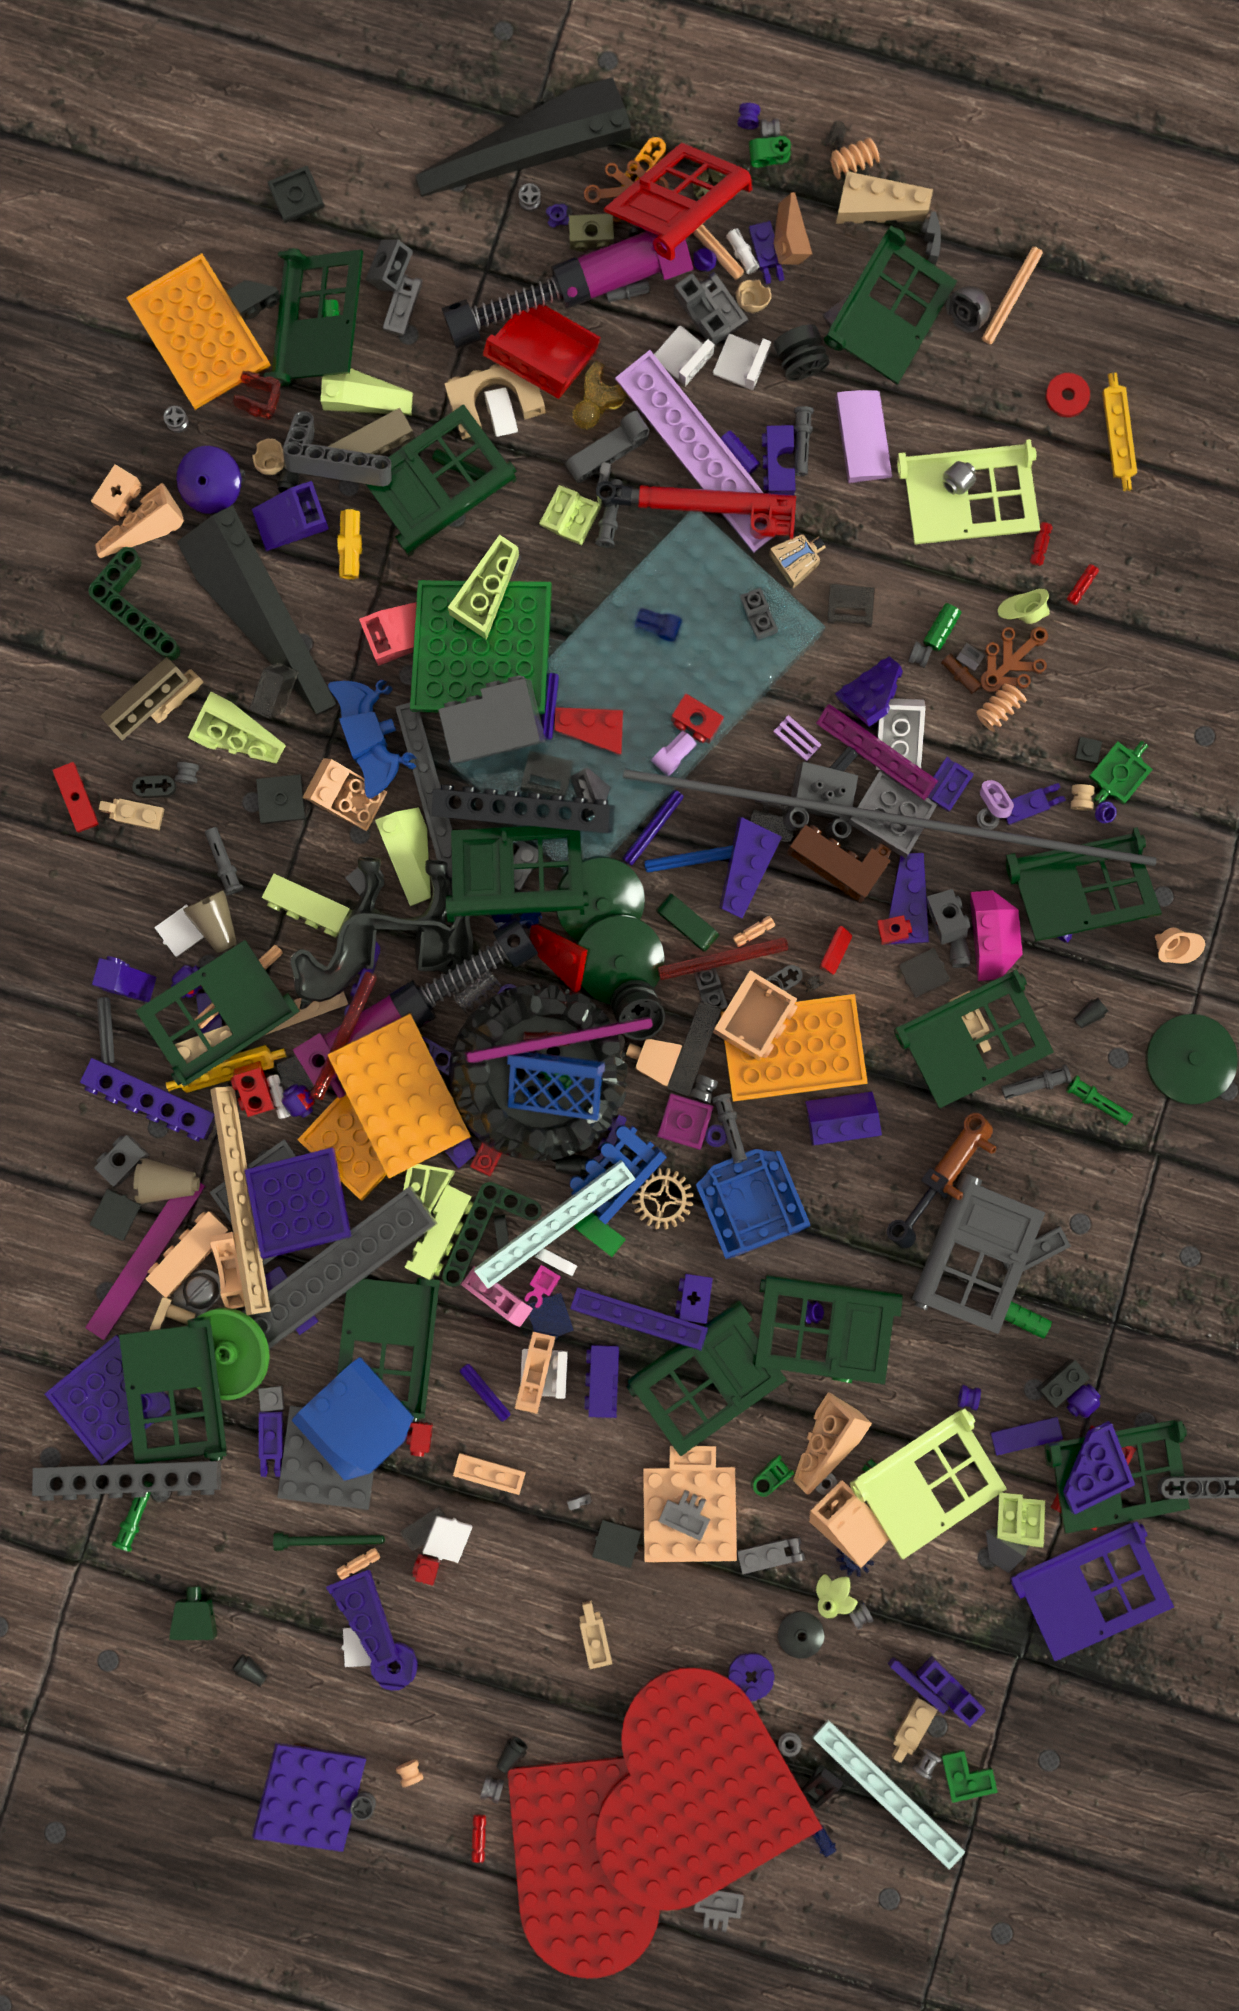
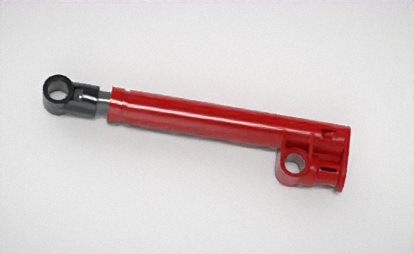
(773, 510)

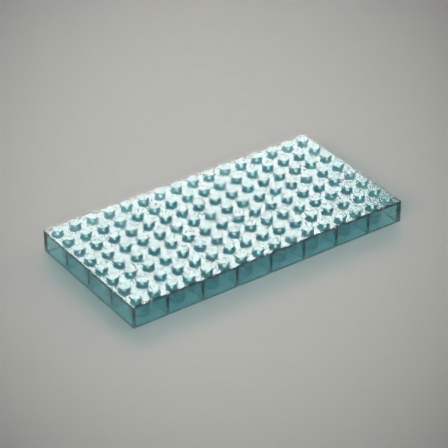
(625, 668)

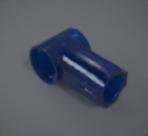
(664, 625)

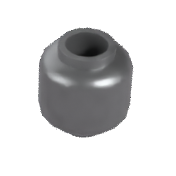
(959, 477)

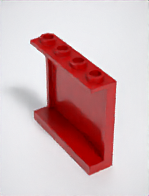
(543, 348)

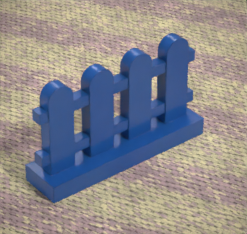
(651, 1160)

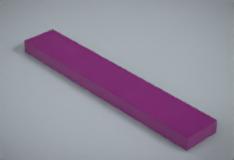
(877, 752)

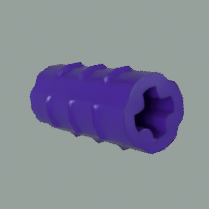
(740, 451)

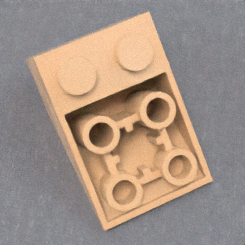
(343, 794)
(849, 1524)

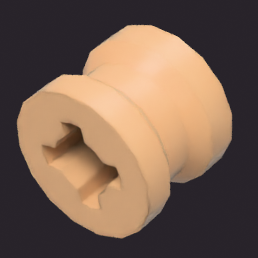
(409, 1773)

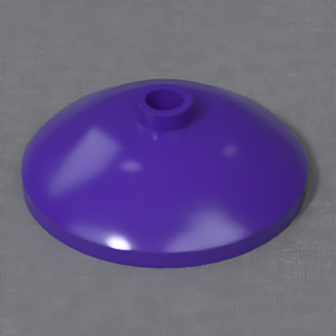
(221, 477)

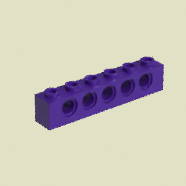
(97, 1071)

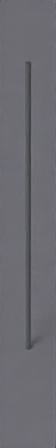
(888, 817)

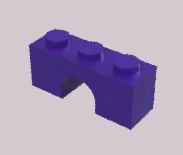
(778, 441)
(950, 1690)

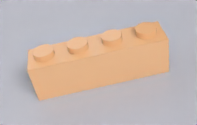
(187, 1255)

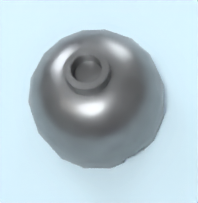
(969, 308)

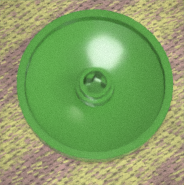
(239, 1352)

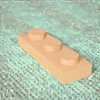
(489, 1473)

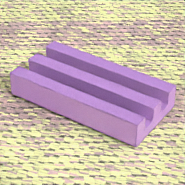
(783, 725)

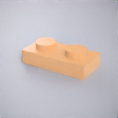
(696, 1459)

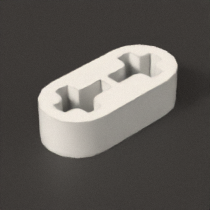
(556, 1261)

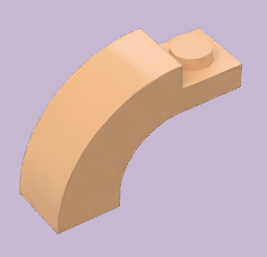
(228, 1268)
(535, 1372)

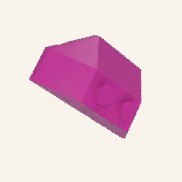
(995, 934)

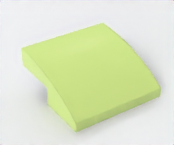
(570, 515)
(1021, 1520)

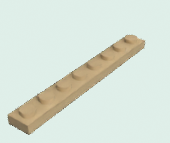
(194, 1047)

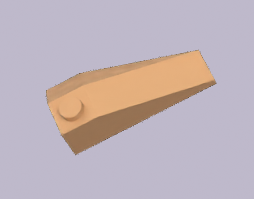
(150, 521)
(834, 1436)

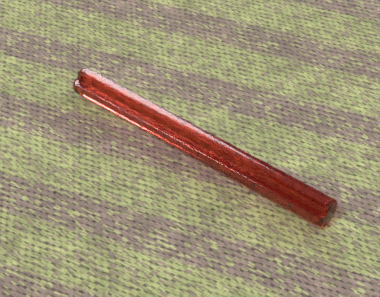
(722, 958)
(344, 1033)

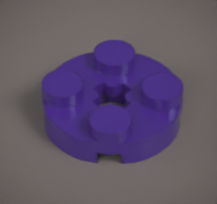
(403, 1676)
(764, 1676)

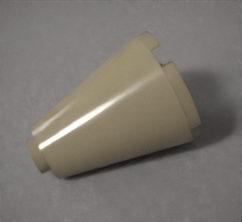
(213, 921)
(163, 1182)

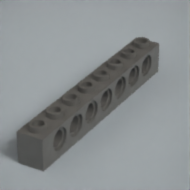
(44, 1480)

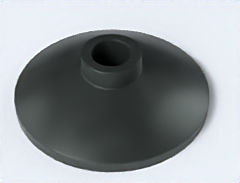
(795, 1624)

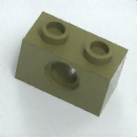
(582, 224)

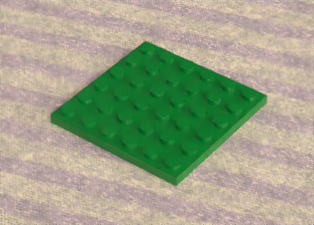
(457, 662)

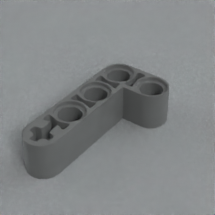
(609, 448)

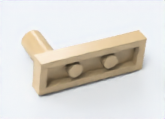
(170, 1311)

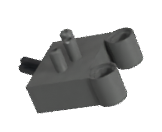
(827, 786)

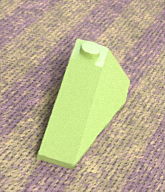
(363, 394)
(228, 727)
(407, 846)

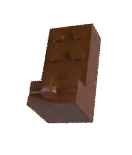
(837, 865)

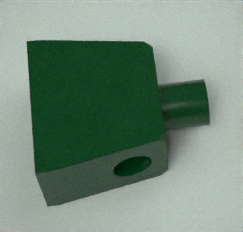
(193, 1617)

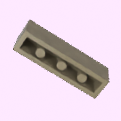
(379, 436)
(144, 698)

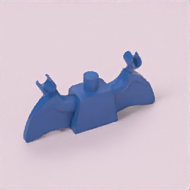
(366, 734)

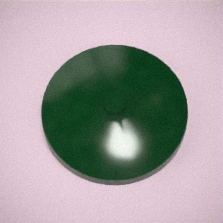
(611, 891)
(619, 951)
(1191, 1059)

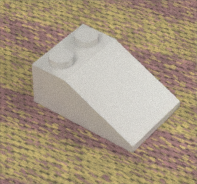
(904, 728)

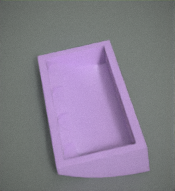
(863, 435)

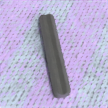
(105, 1030)

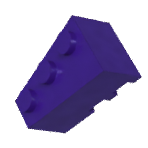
(120, 979)

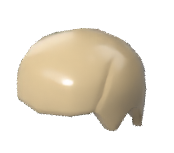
(752, 296)
(269, 457)

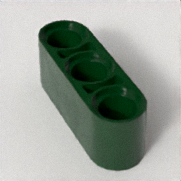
(687, 922)

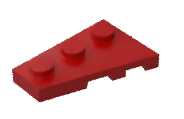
(592, 726)
(560, 955)

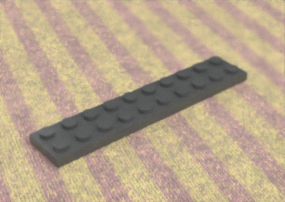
(344, 1265)

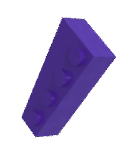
(748, 861)

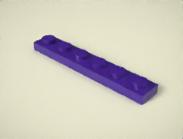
(639, 1319)

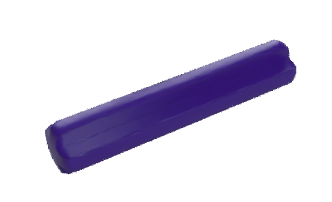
(550, 705)
(485, 1392)

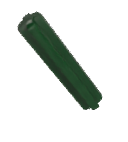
(443, 458)

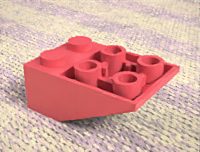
(391, 632)

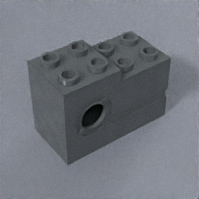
(492, 723)

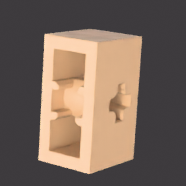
(116, 481)

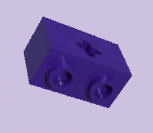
(699, 1311)

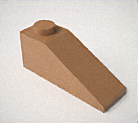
(790, 234)

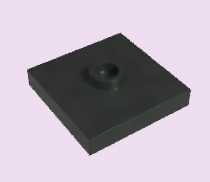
(296, 194)
(280, 799)

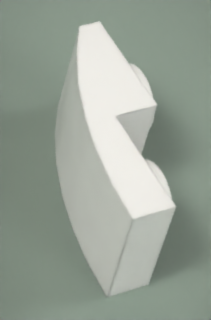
(501, 411)

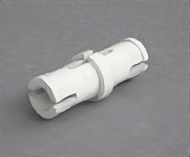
(742, 251)

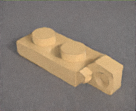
(177, 699)
(134, 813)
(976, 1026)
(594, 1637)
(913, 1728)

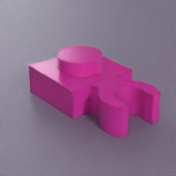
(544, 1283)

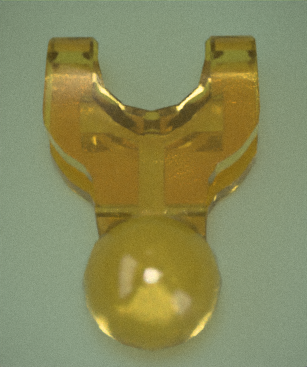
(597, 398)

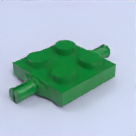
(1120, 772)

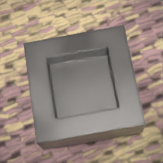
(970, 657)
(271, 1398)

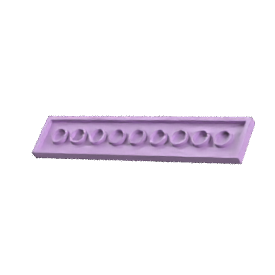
(689, 437)

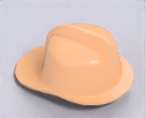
(1179, 946)

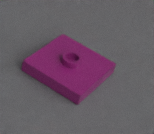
(685, 1121)

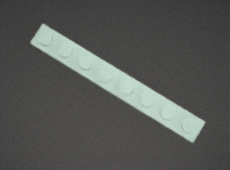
(554, 1224)
(888, 1794)

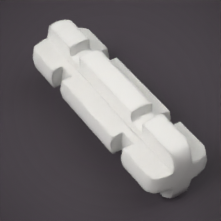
(276, 1093)

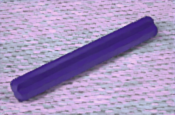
(653, 827)

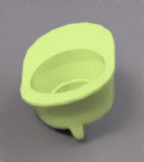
(1027, 607)

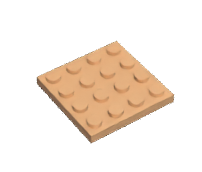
(671, 1545)

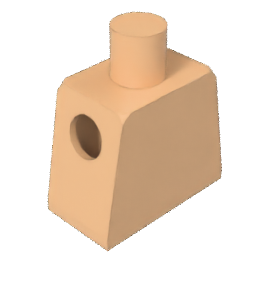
(655, 1059)

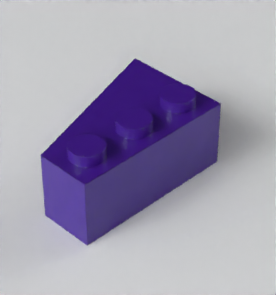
(602, 1381)

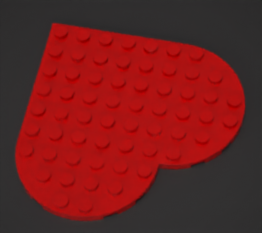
(700, 1795)
(564, 1896)

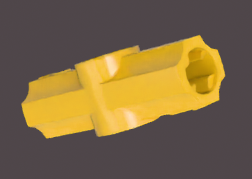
(349, 544)

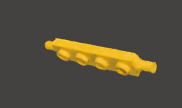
(1119, 432)
(224, 1071)

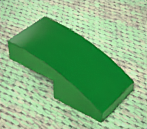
(600, 1234)

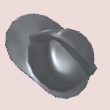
(198, 1292)

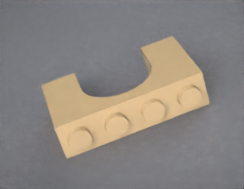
(467, 388)

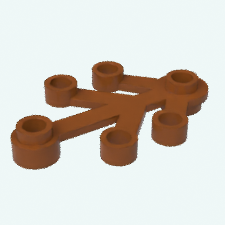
(623, 179)
(1011, 662)

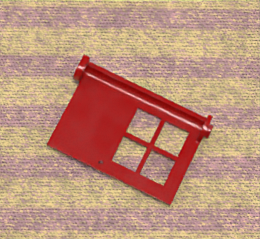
(670, 213)

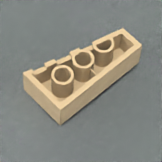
(881, 200)

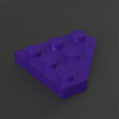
(871, 692)
(1098, 1470)

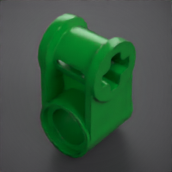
(766, 151)
(772, 1476)

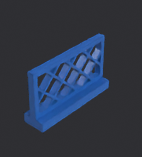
(562, 1066)

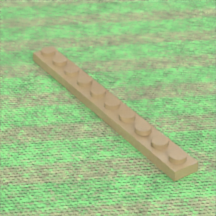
(242, 1220)

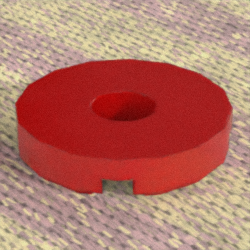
(1072, 383)

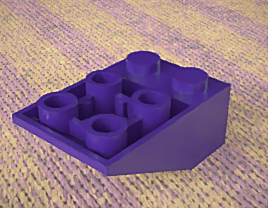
(290, 516)

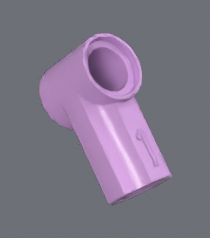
(670, 757)

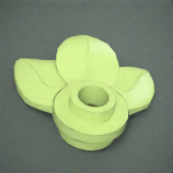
(837, 1594)

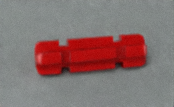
(1041, 544)
(1082, 584)
(478, 1838)

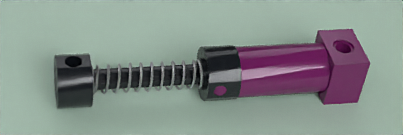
(572, 283)
(419, 1000)

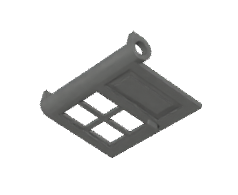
(993, 1228)

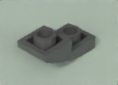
(933, 237)
(758, 614)
(710, 988)

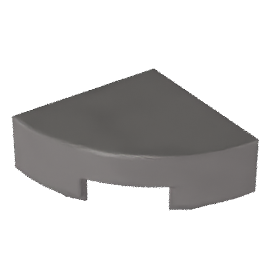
(605, 472)
(576, 1502)

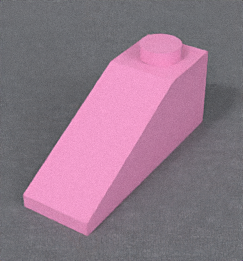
(498, 1299)

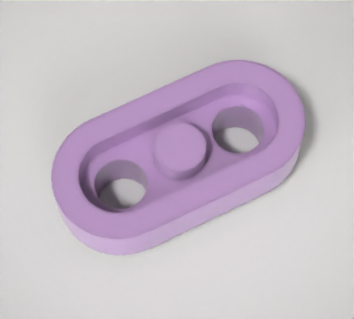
(996, 799)

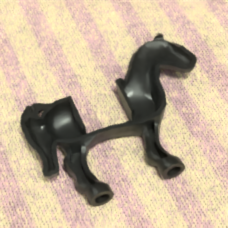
(356, 939)

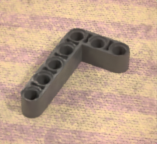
(330, 462)

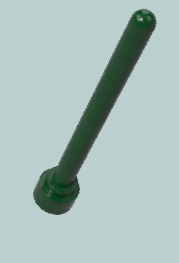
(282, 1540)

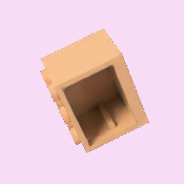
(756, 1016)

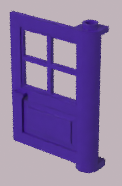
(1067, 1606)

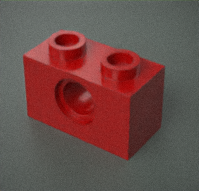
(691, 707)

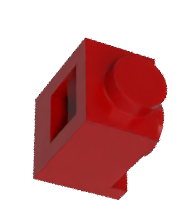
(888, 936)
(420, 1438)
(426, 1569)

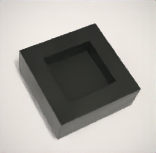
(1088, 750)

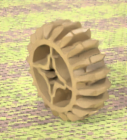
(665, 1183)

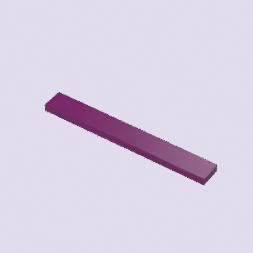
(558, 1039)
(139, 1264)

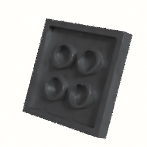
(892, 797)

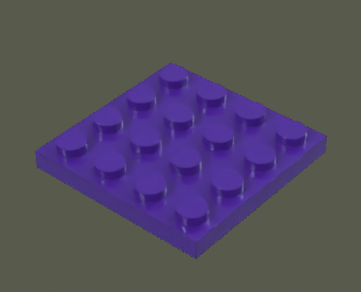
(297, 1203)
(96, 1402)
(308, 1797)

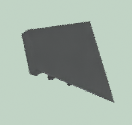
(1004, 1553)

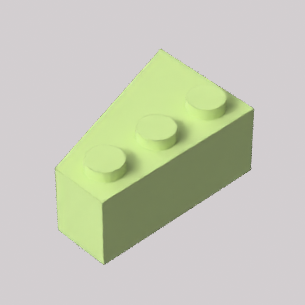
(428, 1183)

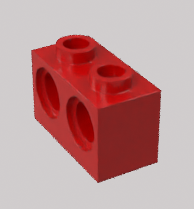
(258, 1088)

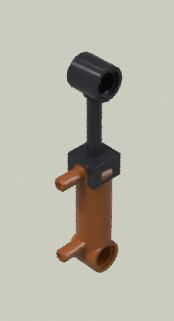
(944, 1174)

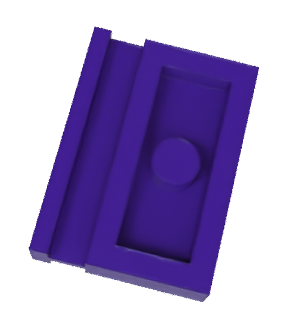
(951, 782)

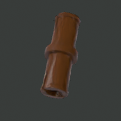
(961, 673)

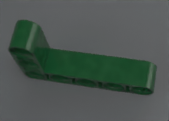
(128, 611)
(481, 1225)

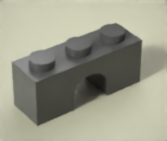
(694, 302)

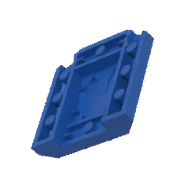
(751, 1202)
(355, 1421)

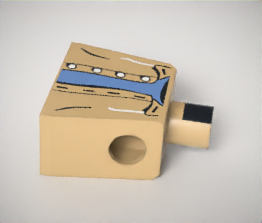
(797, 558)

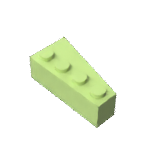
(483, 591)
(306, 904)
(437, 1241)

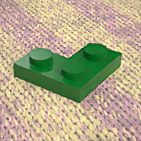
(966, 1784)

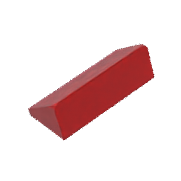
(836, 950)

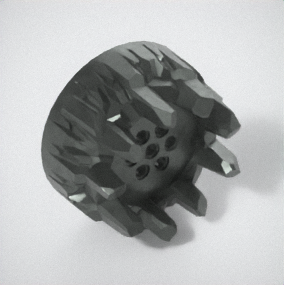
(483, 1086)

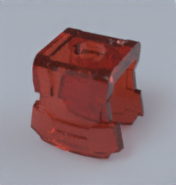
(252, 407)

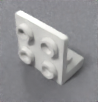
(684, 355)
(742, 361)
(556, 1376)

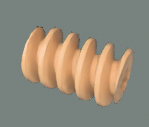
(854, 156)
(999, 706)

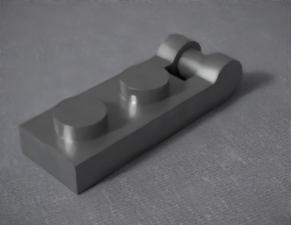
(723, 300)
(402, 306)
(770, 1555)

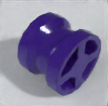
(748, 116)
(969, 1397)

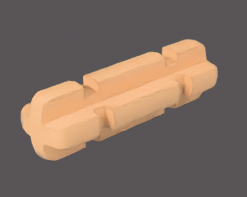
(754, 931)
(358, 1563)

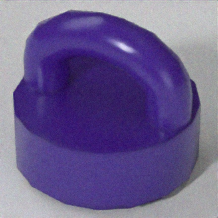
(704, 259)

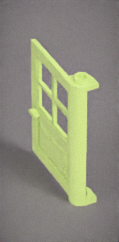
(947, 517)
(905, 1500)

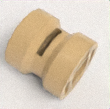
(1082, 797)

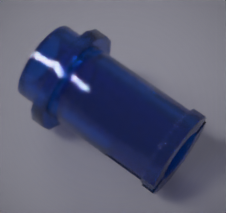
(824, 1842)

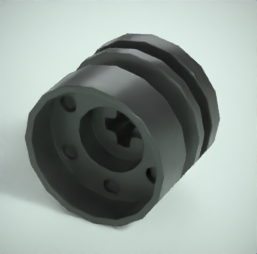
(801, 352)
(635, 1001)

